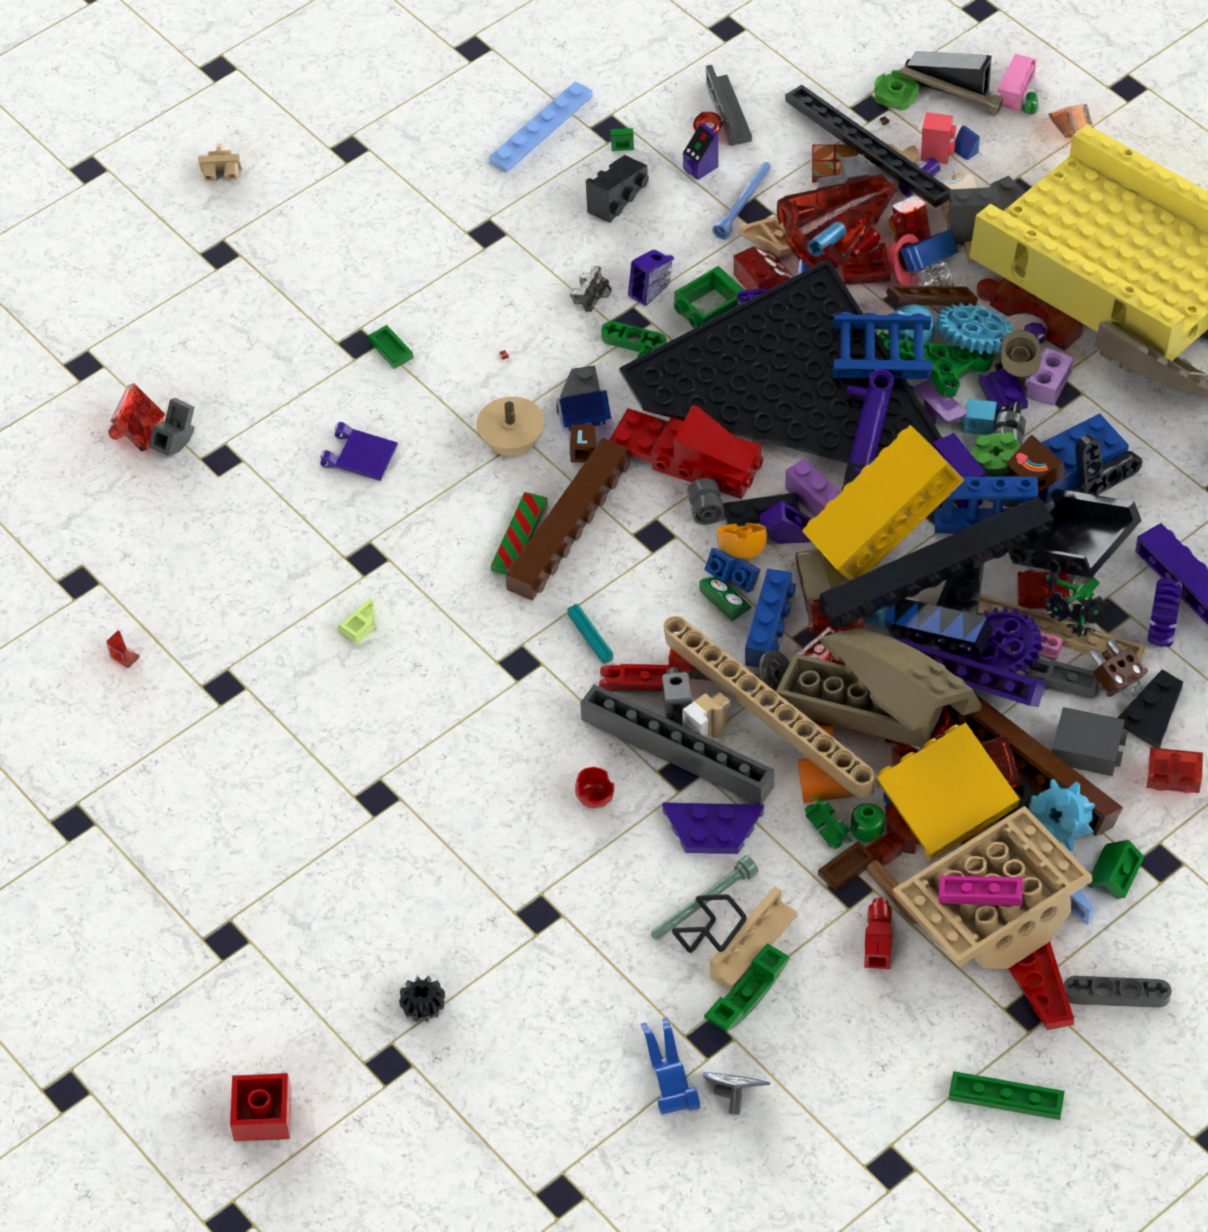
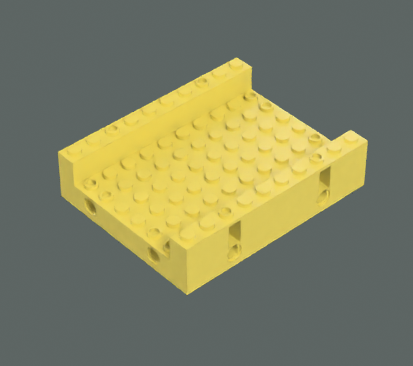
(1108, 243)

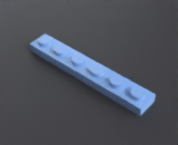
(540, 127)

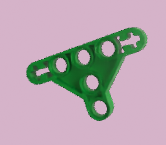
(947, 361)

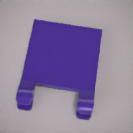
(362, 453)

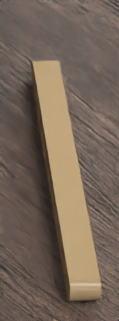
(773, 715)

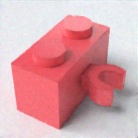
(937, 137)

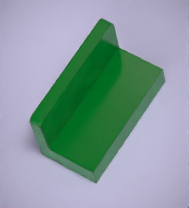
(1117, 867)

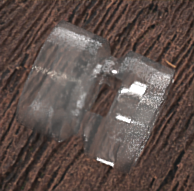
(936, 275)

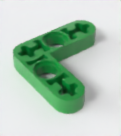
(643, 345)

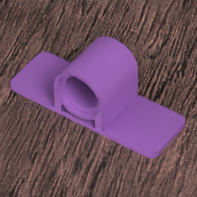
(937, 406)

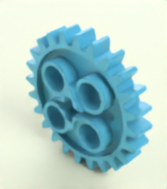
(973, 327)

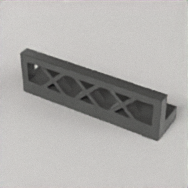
(727, 107)

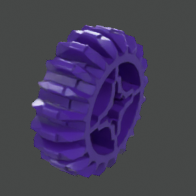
(1164, 612)

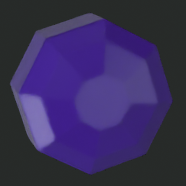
(1038, 330)

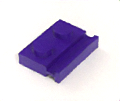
(1003, 389)

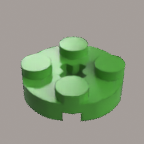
(895, 98)
(987, 445)

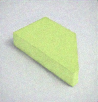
(359, 623)

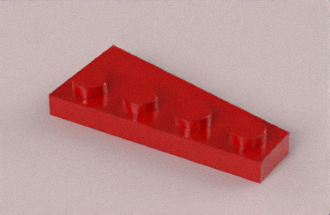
(1043, 987)

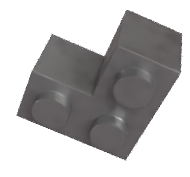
(851, 168)

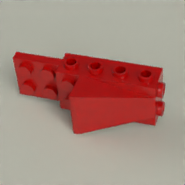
(691, 449)

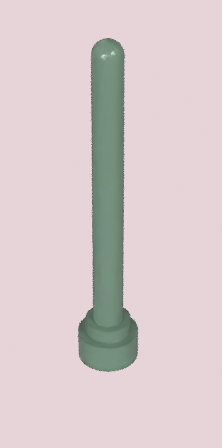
(744, 869)

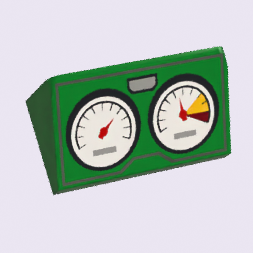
(724, 597)

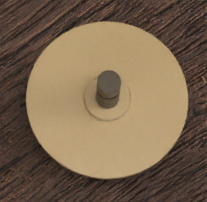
(510, 425)

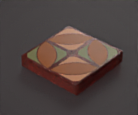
(827, 159)

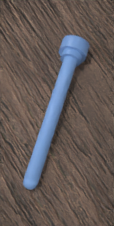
(723, 226)

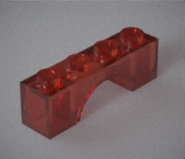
(1012, 300)

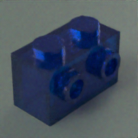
(584, 408)

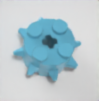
(1074, 808)

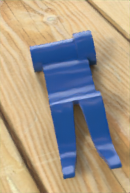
(670, 1073)

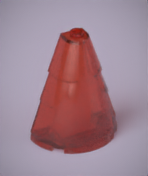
(854, 204)

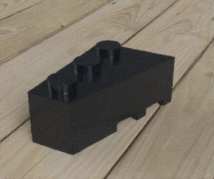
(615, 187)

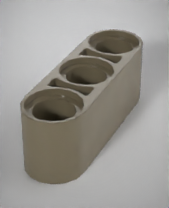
(812, 574)

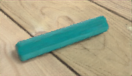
(590, 633)

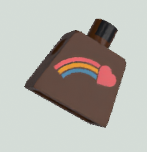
(1036, 461)

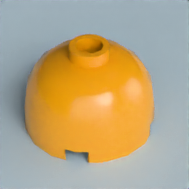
(742, 541)

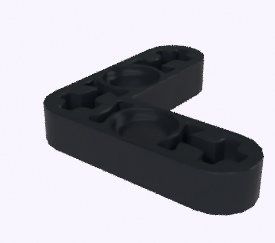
(1095, 478)

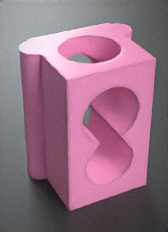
(1051, 646)

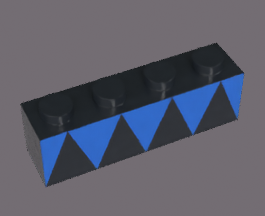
(938, 626)

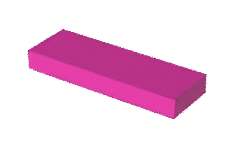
(981, 890)

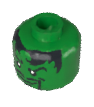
(867, 822)

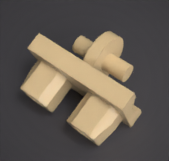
(220, 161)

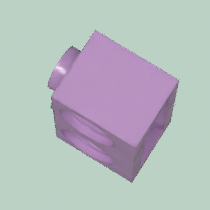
(1050, 377)

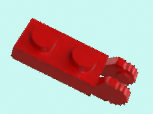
(633, 677)

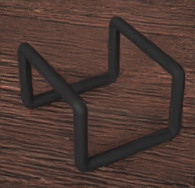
(705, 930)

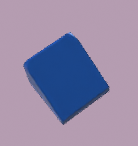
(966, 143)

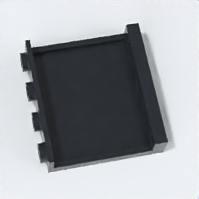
(1082, 533)

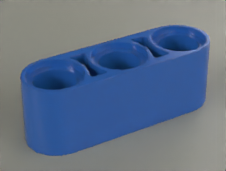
(929, 250)

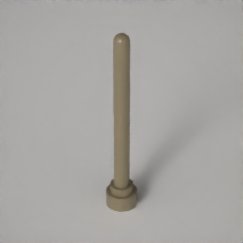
(992, 103)

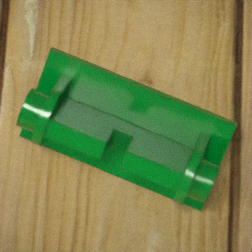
(835, 830)

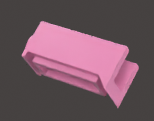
(1016, 81)

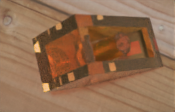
(1071, 119)

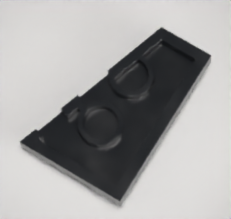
(1152, 709)

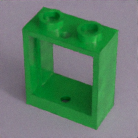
(711, 280)

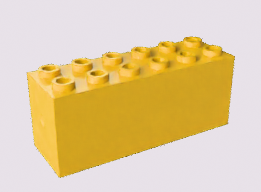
(883, 504)

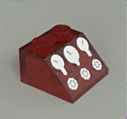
(759, 269)

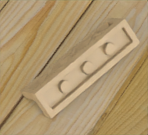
(761, 927)

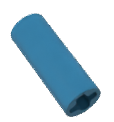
(830, 235)

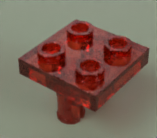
(135, 417)

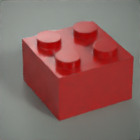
(260, 1107)

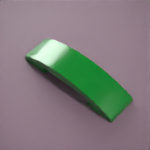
(749, 990)

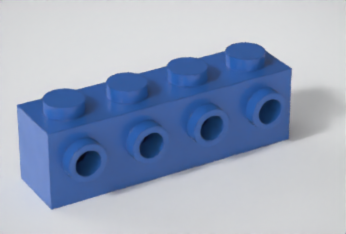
(769, 615)

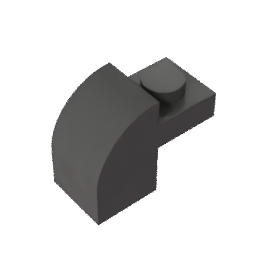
(176, 430)

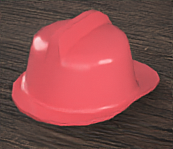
(896, 260)

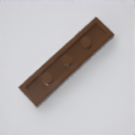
(931, 295)

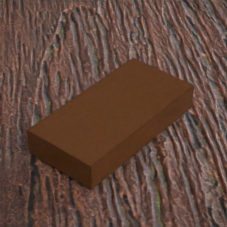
(846, 866)

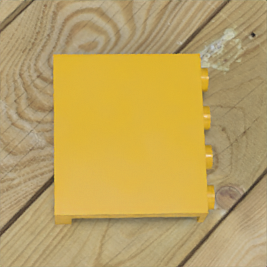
(948, 790)

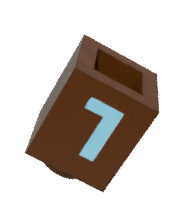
(582, 442)

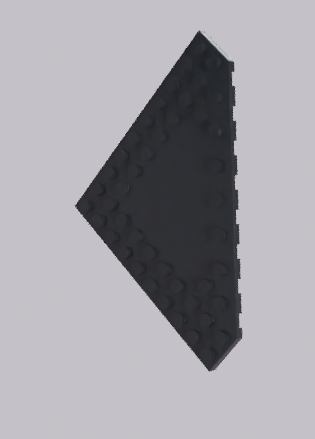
(771, 371)

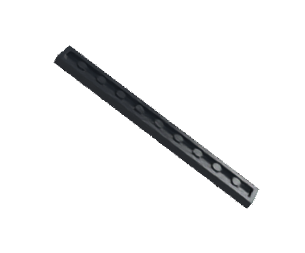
(868, 145)

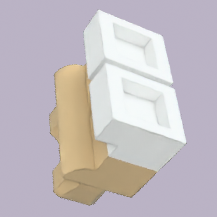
(707, 715)

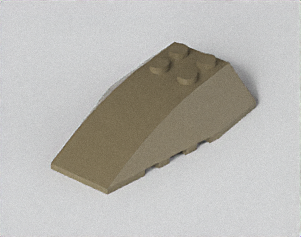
(1149, 363)
(900, 676)

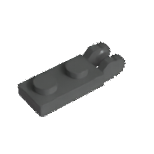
(1064, 677)

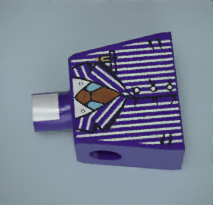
(649, 276)

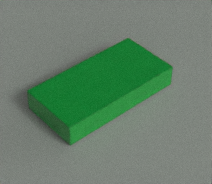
(390, 346)

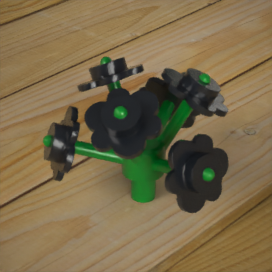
(1087, 612)

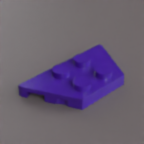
(711, 826)

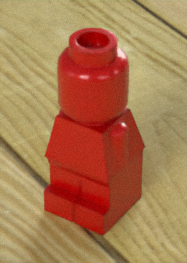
(878, 935)

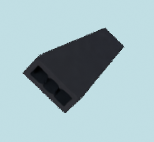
(960, 69)

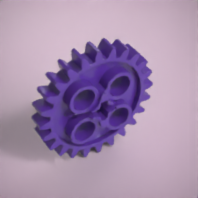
(1002, 643)

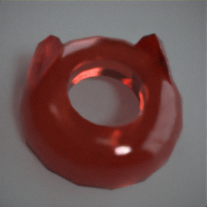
(705, 117)

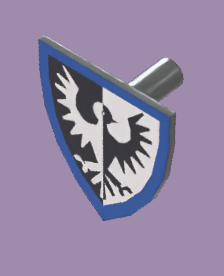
(731, 1087)

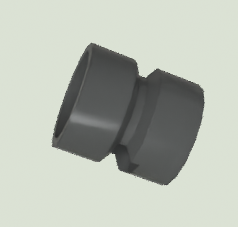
(1010, 422)
(705, 501)

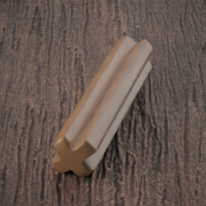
(887, 883)

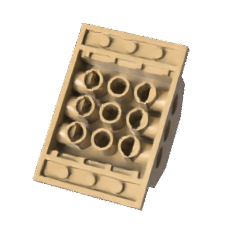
(999, 933)

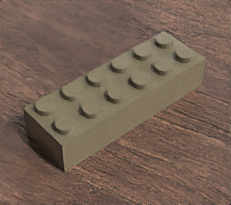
(834, 697)

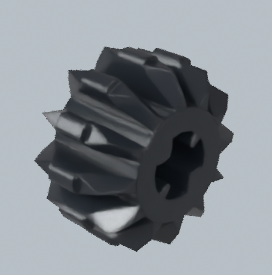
(422, 998)

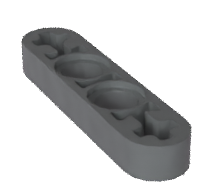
(1117, 996)

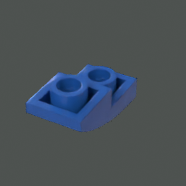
(733, 569)

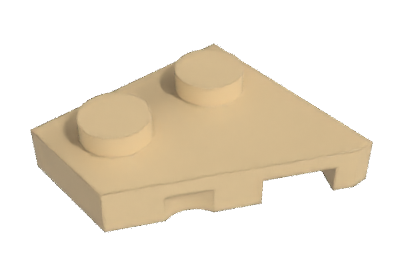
(767, 235)

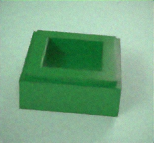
(622, 139)

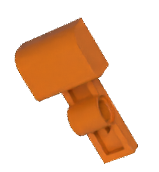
(816, 781)

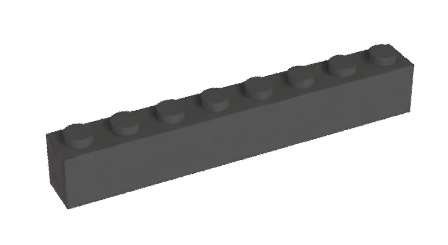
(677, 744)

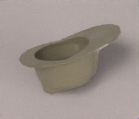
(1020, 353)

